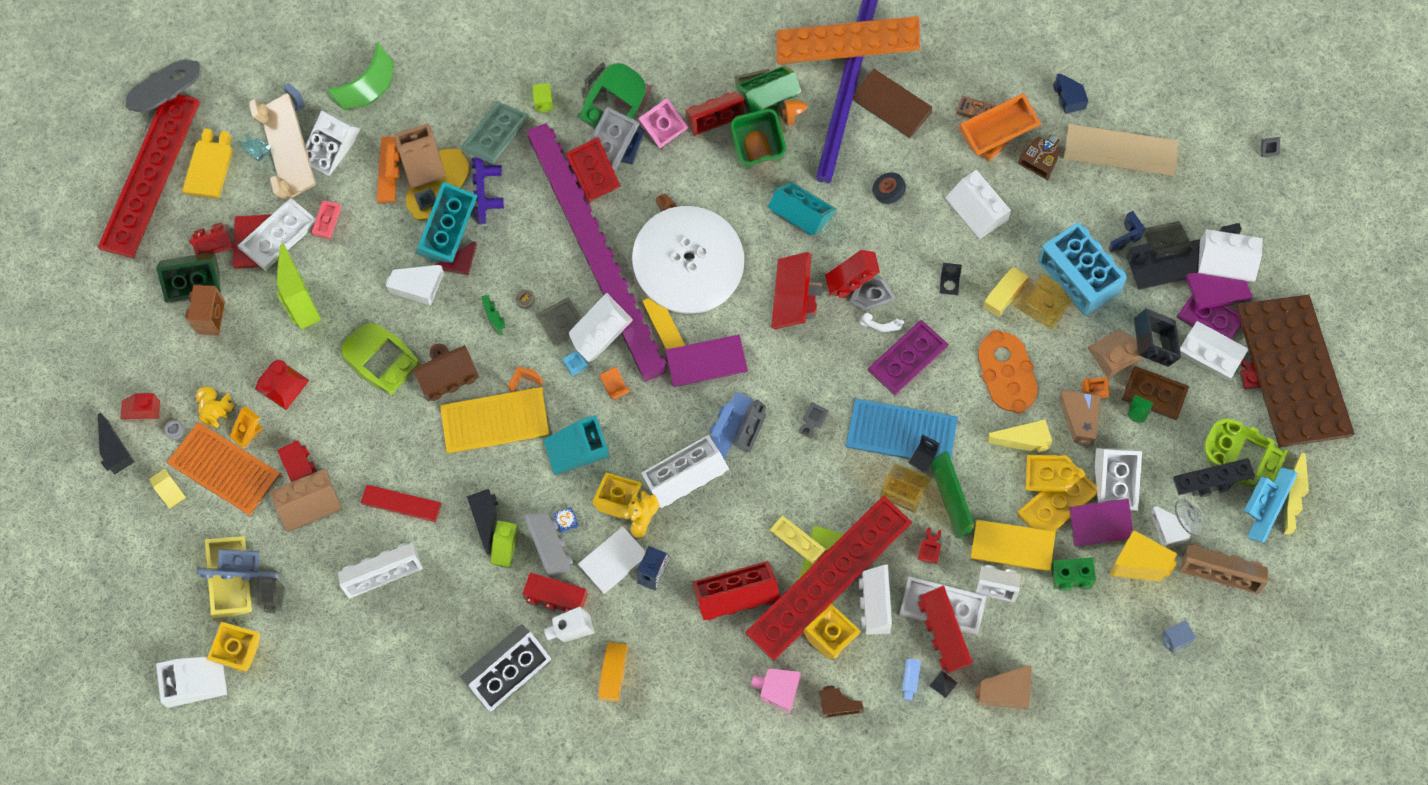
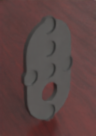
(161, 87)

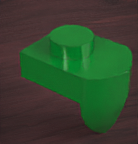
(1139, 409)

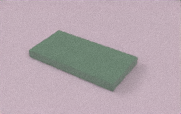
(495, 132)

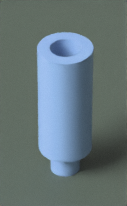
(910, 678)

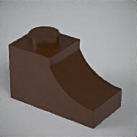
(836, 704)

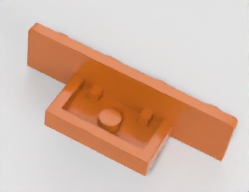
(388, 170)

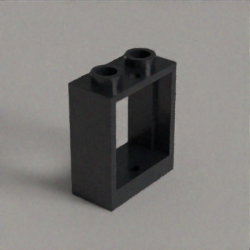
(1144, 325)

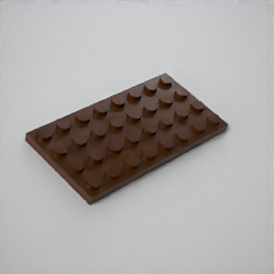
(1294, 371)

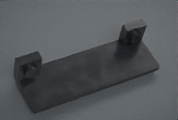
(1155, 272)

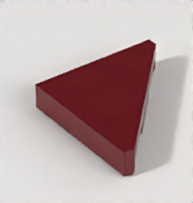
(462, 261)

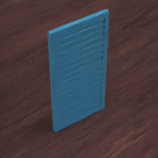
(898, 429)

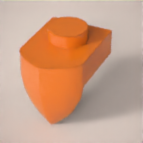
(791, 109)
(1096, 386)

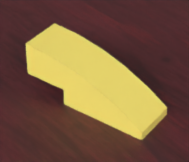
(1005, 291)

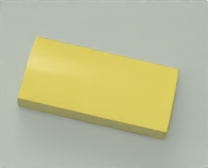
(226, 596)

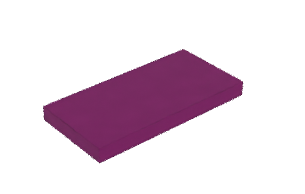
(907, 357)
(706, 360)

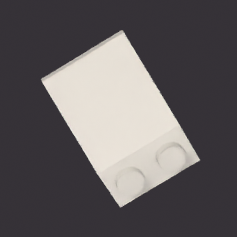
(1118, 475)

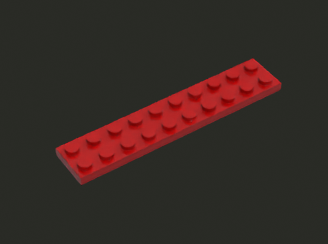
(148, 176)
(828, 578)

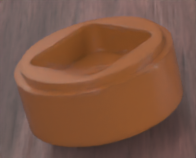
(438, 350)

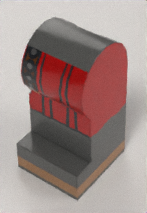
(815, 288)

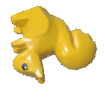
(209, 408)
(641, 513)

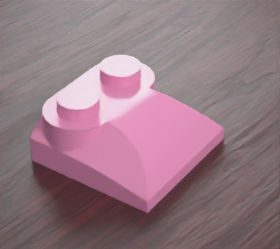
(662, 123)

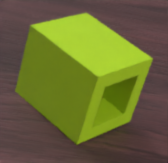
(542, 97)

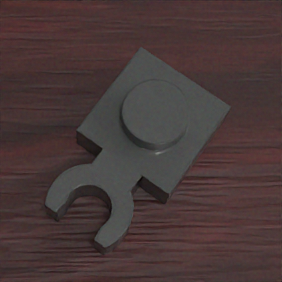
(814, 417)

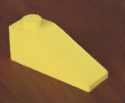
(1024, 437)

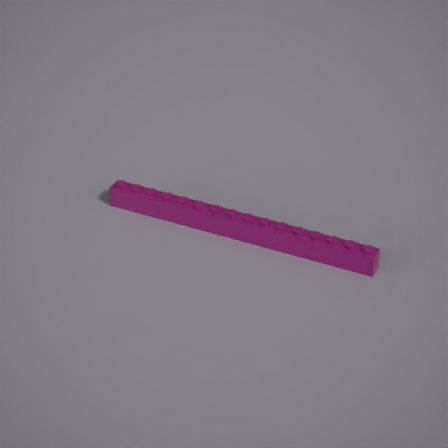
(594, 249)

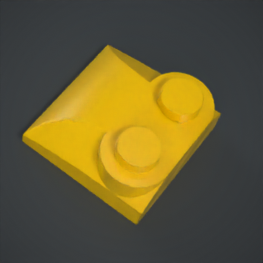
(616, 494)
(831, 632)
(234, 647)

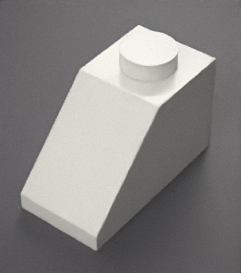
(1168, 528)

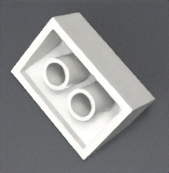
(978, 204)
(1230, 255)
(599, 328)
(1213, 351)
(875, 601)

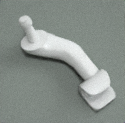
(866, 320)

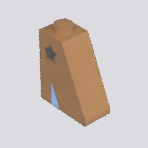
(1081, 415)

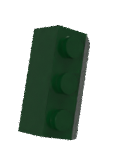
(180, 275)

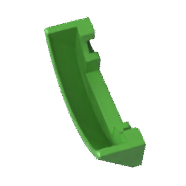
(367, 86)

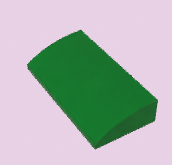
(952, 495)

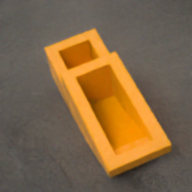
(613, 672)

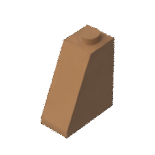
(1006, 689)

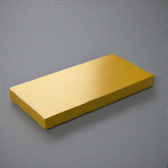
(1051, 508)
(1013, 545)

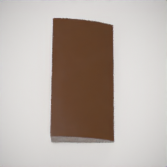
(892, 103)

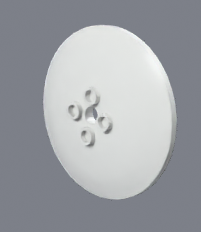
(685, 284)

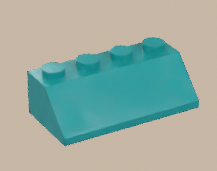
(446, 223)

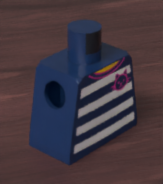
(653, 566)

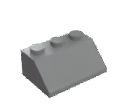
(549, 544)

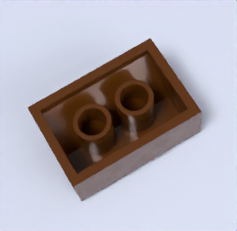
(446, 373)

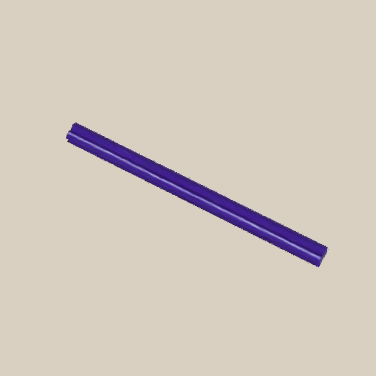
(843, 103)

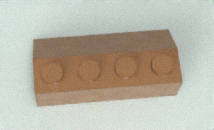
(1224, 569)

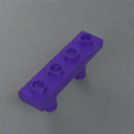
(478, 179)

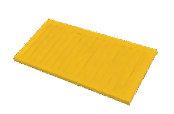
(494, 420)

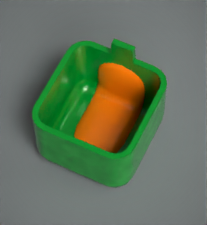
(757, 138)

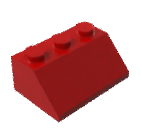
(714, 112)

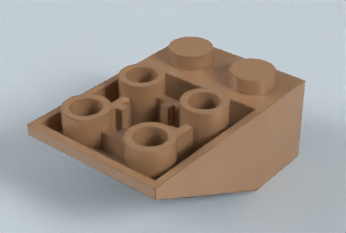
(420, 155)

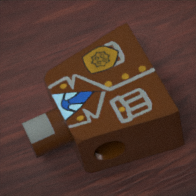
(1041, 156)

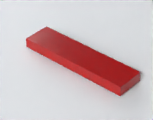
(401, 503)

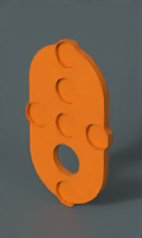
(1008, 382)

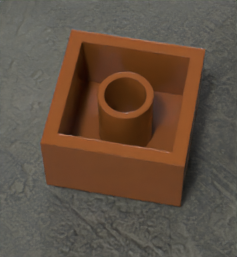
(205, 310)

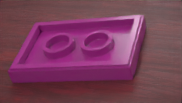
(1216, 290)
(1219, 318)
(1101, 522)

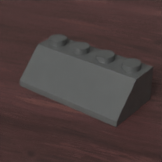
(505, 667)

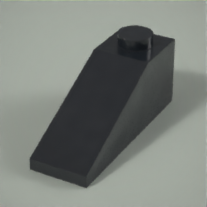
(111, 447)
(484, 513)

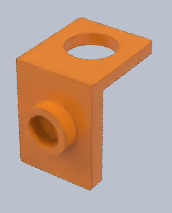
(528, 374)
(614, 383)

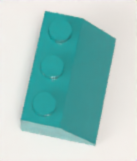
(801, 208)

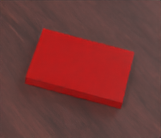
(593, 169)
(243, 228)

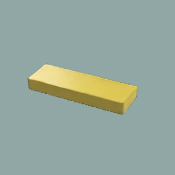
(798, 540)

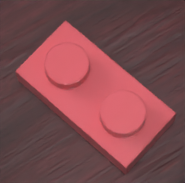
(326, 219)

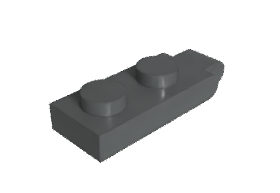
(750, 426)

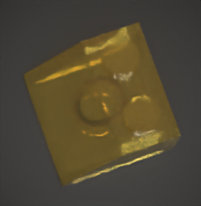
(1046, 302)

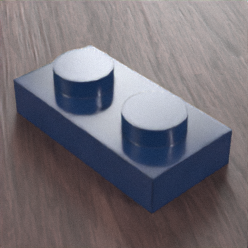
(633, 147)

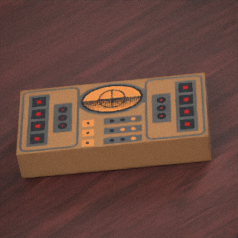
(971, 107)

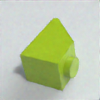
(504, 543)

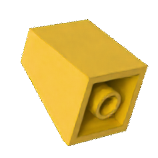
(1144, 560)

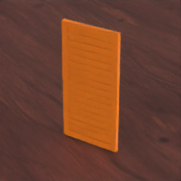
(223, 468)

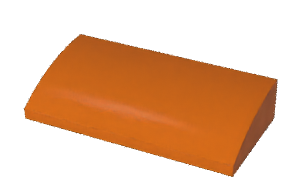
(999, 124)

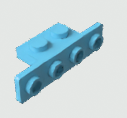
(1267, 502)

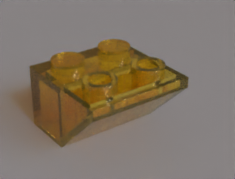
(905, 487)

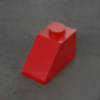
(140, 406)

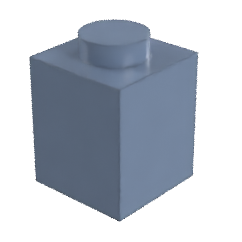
(1178, 636)

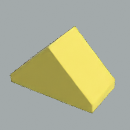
(167, 488)

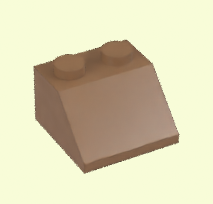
(1115, 352)

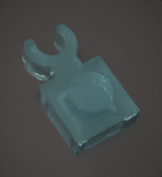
(255, 148)

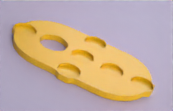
(456, 172)

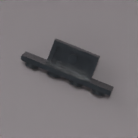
(1214, 478)

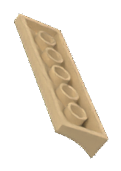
(1121, 149)

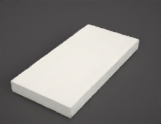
(283, 226)
(965, 604)

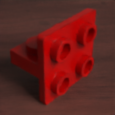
(212, 240)

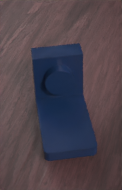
(1131, 224)

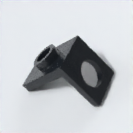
(952, 273)
(924, 453)

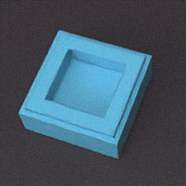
(575, 363)

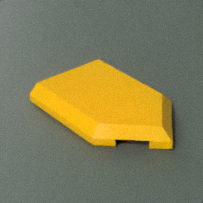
(1051, 473)

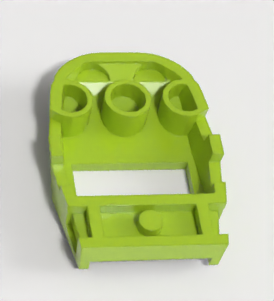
(365, 343)
(1227, 440)

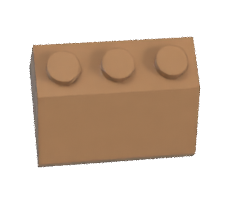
(306, 500)

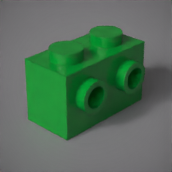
(1073, 573)

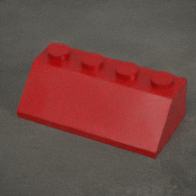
(736, 590)
(945, 629)

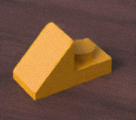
(245, 427)

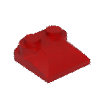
(281, 384)

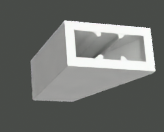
(415, 283)

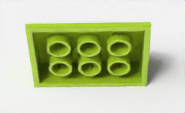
(294, 292)

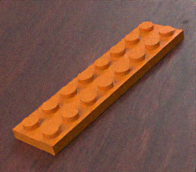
(848, 40)

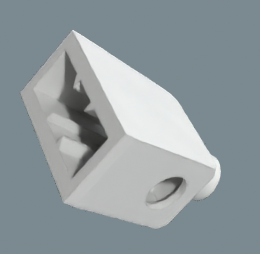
(570, 625)

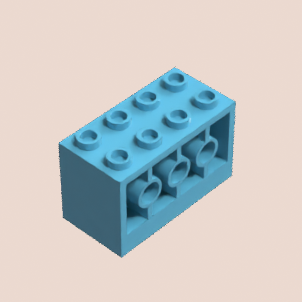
(1082, 268)

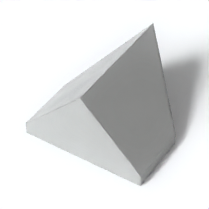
(872, 294)

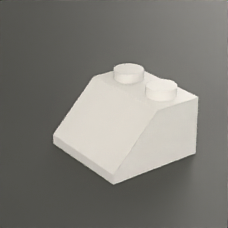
(998, 583)

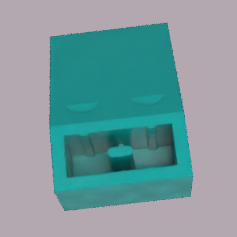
(576, 445)

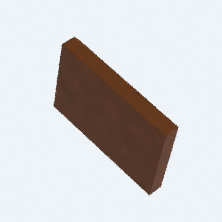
(1163, 392)

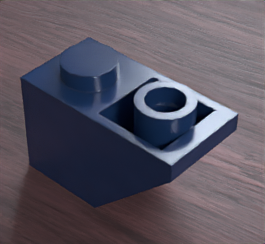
(1071, 94)

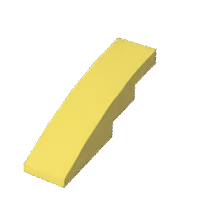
(1293, 501)

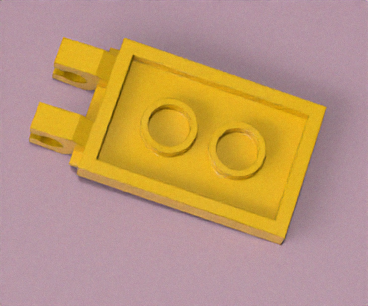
(208, 165)

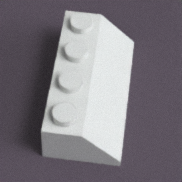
(685, 471)
(379, 570)

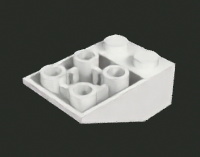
(330, 141)
(190, 680)

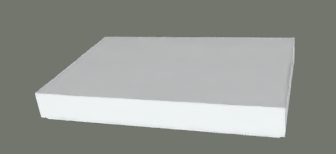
(612, 560)

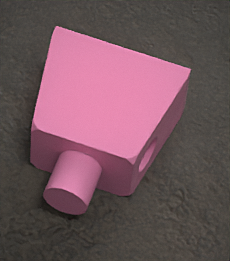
(778, 688)

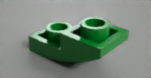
(493, 316)

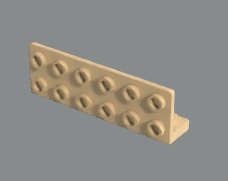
(286, 146)

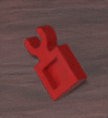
(1249, 375)
(929, 549)

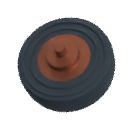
(889, 188)

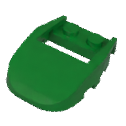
(621, 82)

